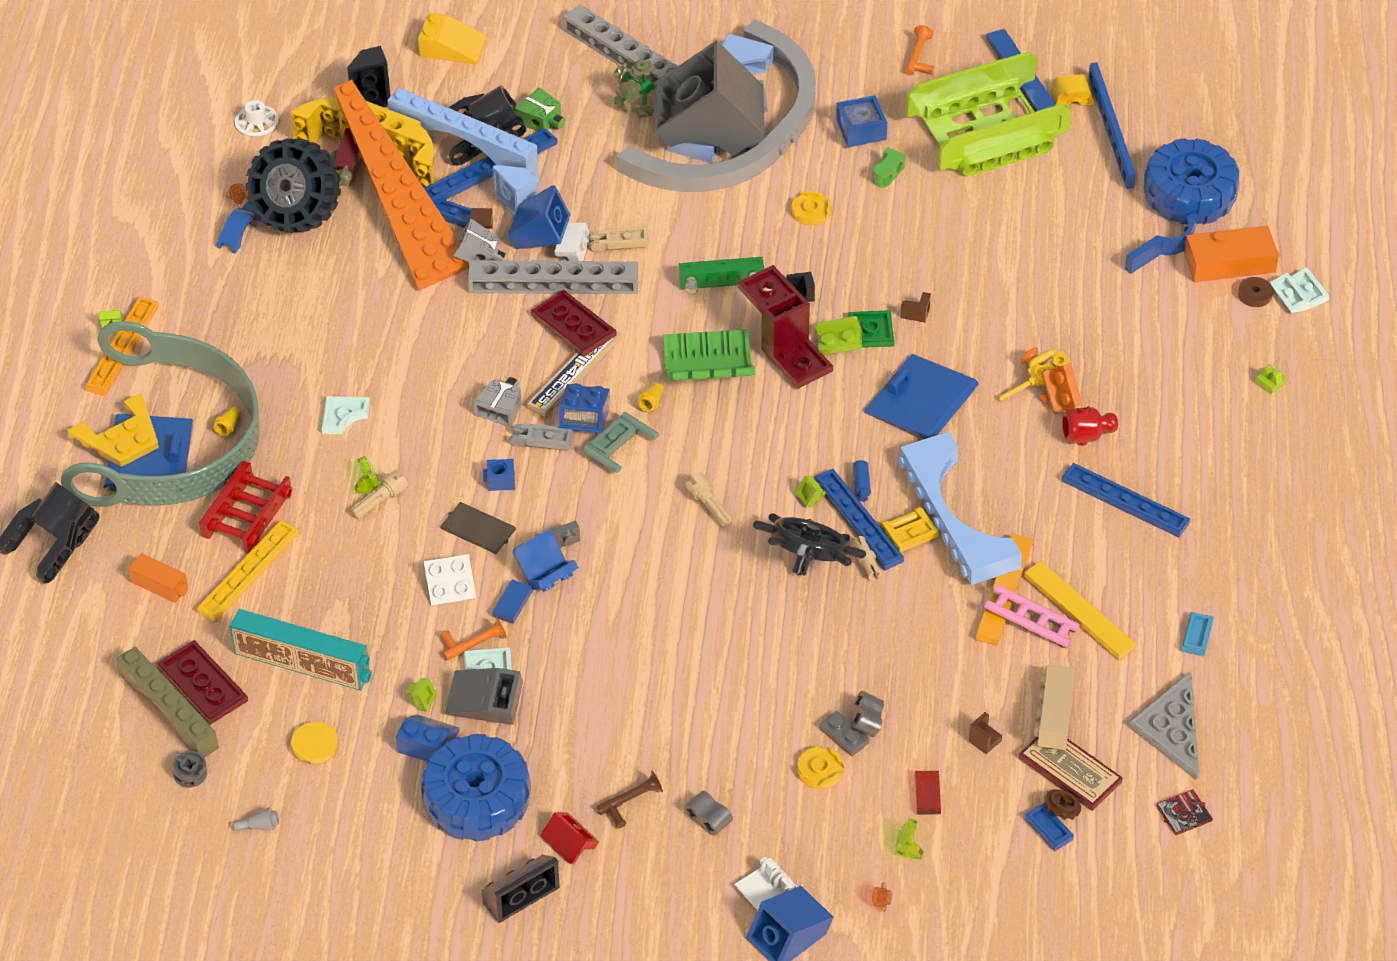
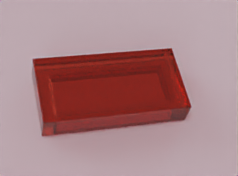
(927, 792)

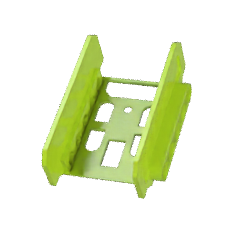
(991, 141)

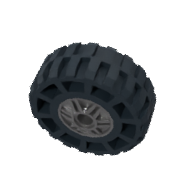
(293, 185)

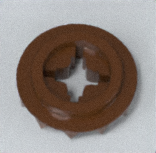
(1070, 804)

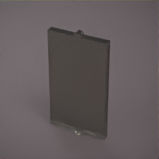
(478, 527)

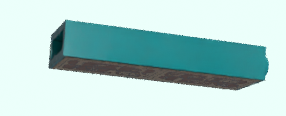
(300, 649)

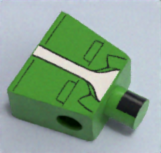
(540, 111)

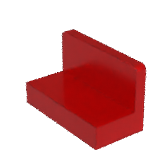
(568, 836)

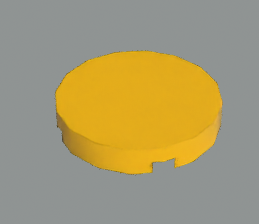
(811, 208)
(314, 742)
(820, 767)

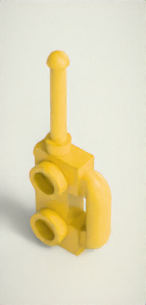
(1035, 370)

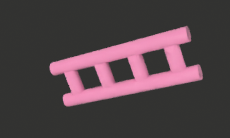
(1039, 626)

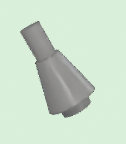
(263, 820)

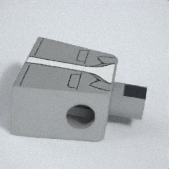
(477, 244)
(499, 402)

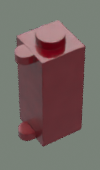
(348, 154)

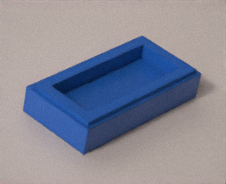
(512, 601)
(1049, 827)

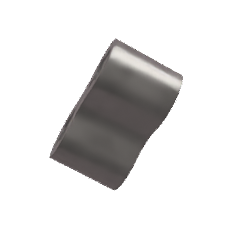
(867, 714)
(708, 813)

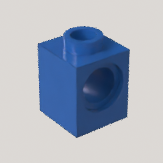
(500, 474)

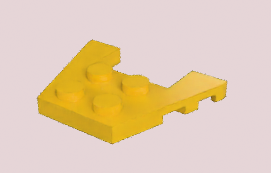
(124, 441)

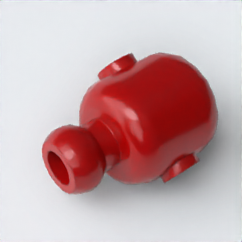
(1087, 424)

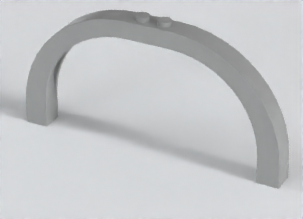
(742, 168)

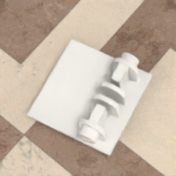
(449, 579)
(765, 883)

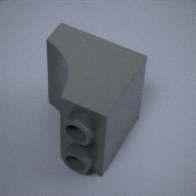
(710, 102)

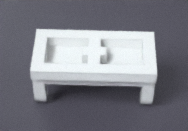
(574, 242)

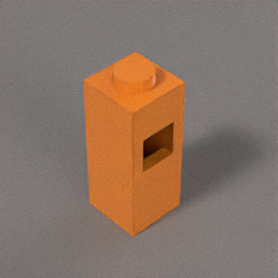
(158, 578)

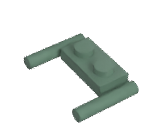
(614, 437)

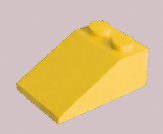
(450, 40)

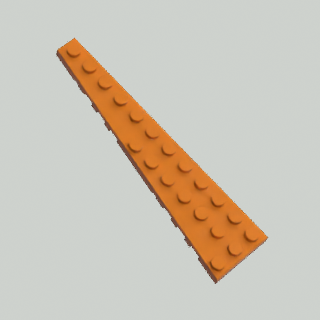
(415, 220)

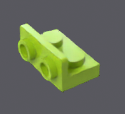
(839, 335)

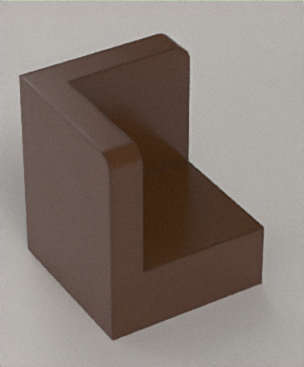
(483, 216)
(916, 311)
(983, 735)

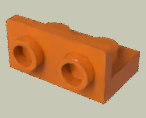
(1062, 388)

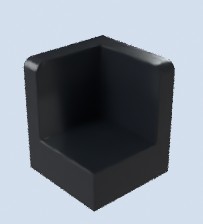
(804, 284)

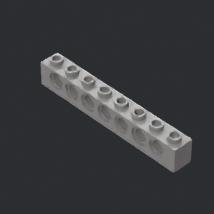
(613, 42)
(553, 277)

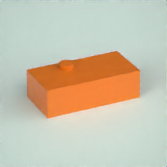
(1231, 253)

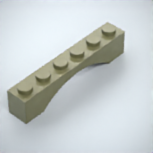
(188, 723)

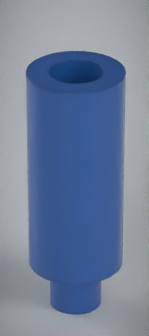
(861, 480)

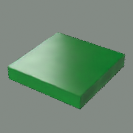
(876, 328)

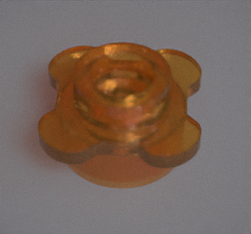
(237, 193)
(882, 897)

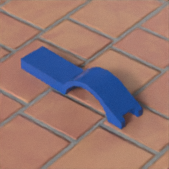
(235, 227)
(1158, 246)

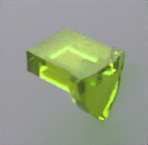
(369, 480)
(905, 845)

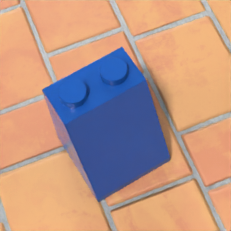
(540, 220)
(788, 925)

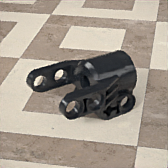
(490, 108)
(60, 515)

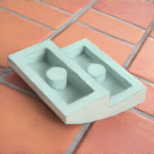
(1299, 291)

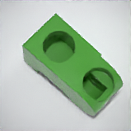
(889, 168)

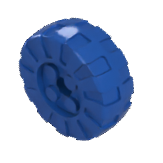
(1191, 178)
(476, 787)

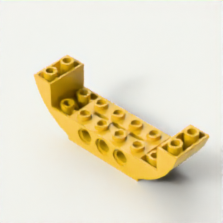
(412, 140)

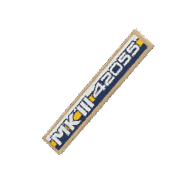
(570, 373)

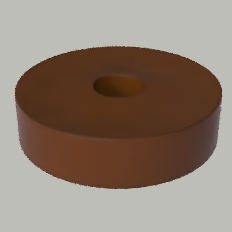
(1255, 292)

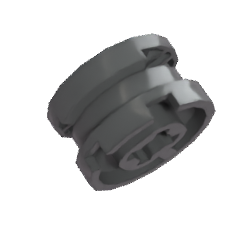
(190, 767)

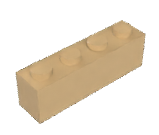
(1056, 707)

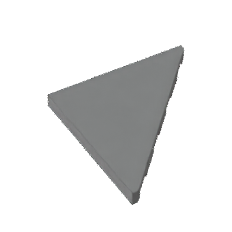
(1171, 725)

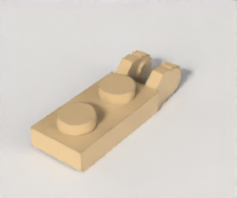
(619, 238)

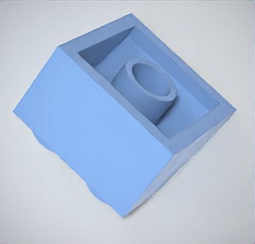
(513, 186)

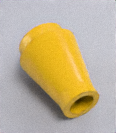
(650, 397)
(226, 423)

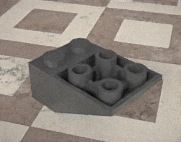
(485, 694)

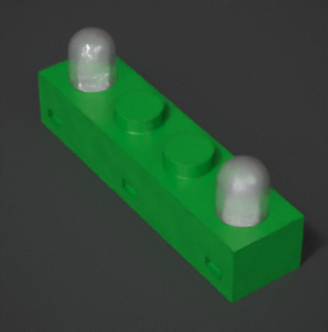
(717, 272)

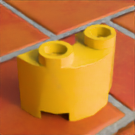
(1072, 89)

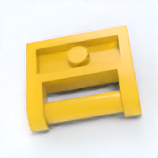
(912, 533)

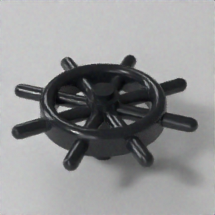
(809, 541)

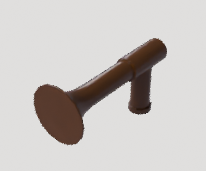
(611, 805)

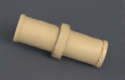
(869, 562)

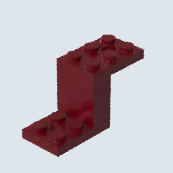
(785, 326)

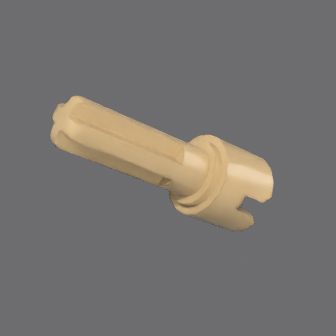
(390, 487)
(703, 491)

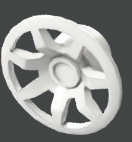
(256, 115)

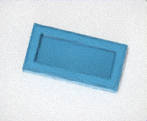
(1197, 634)

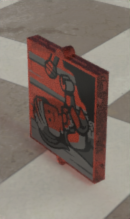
(1184, 812)

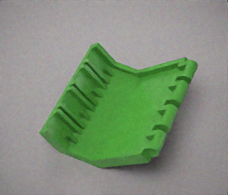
(707, 355)

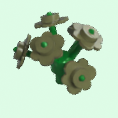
(633, 87)

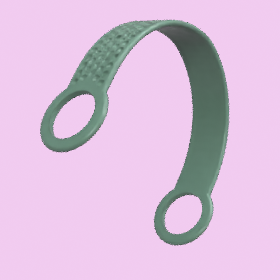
(190, 484)

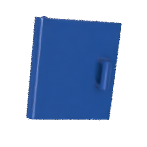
(922, 397)
(168, 459)

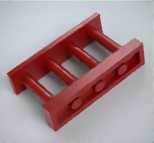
(233, 492)

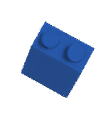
(422, 736)

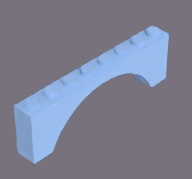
(756, 59)
(497, 144)
(977, 553)

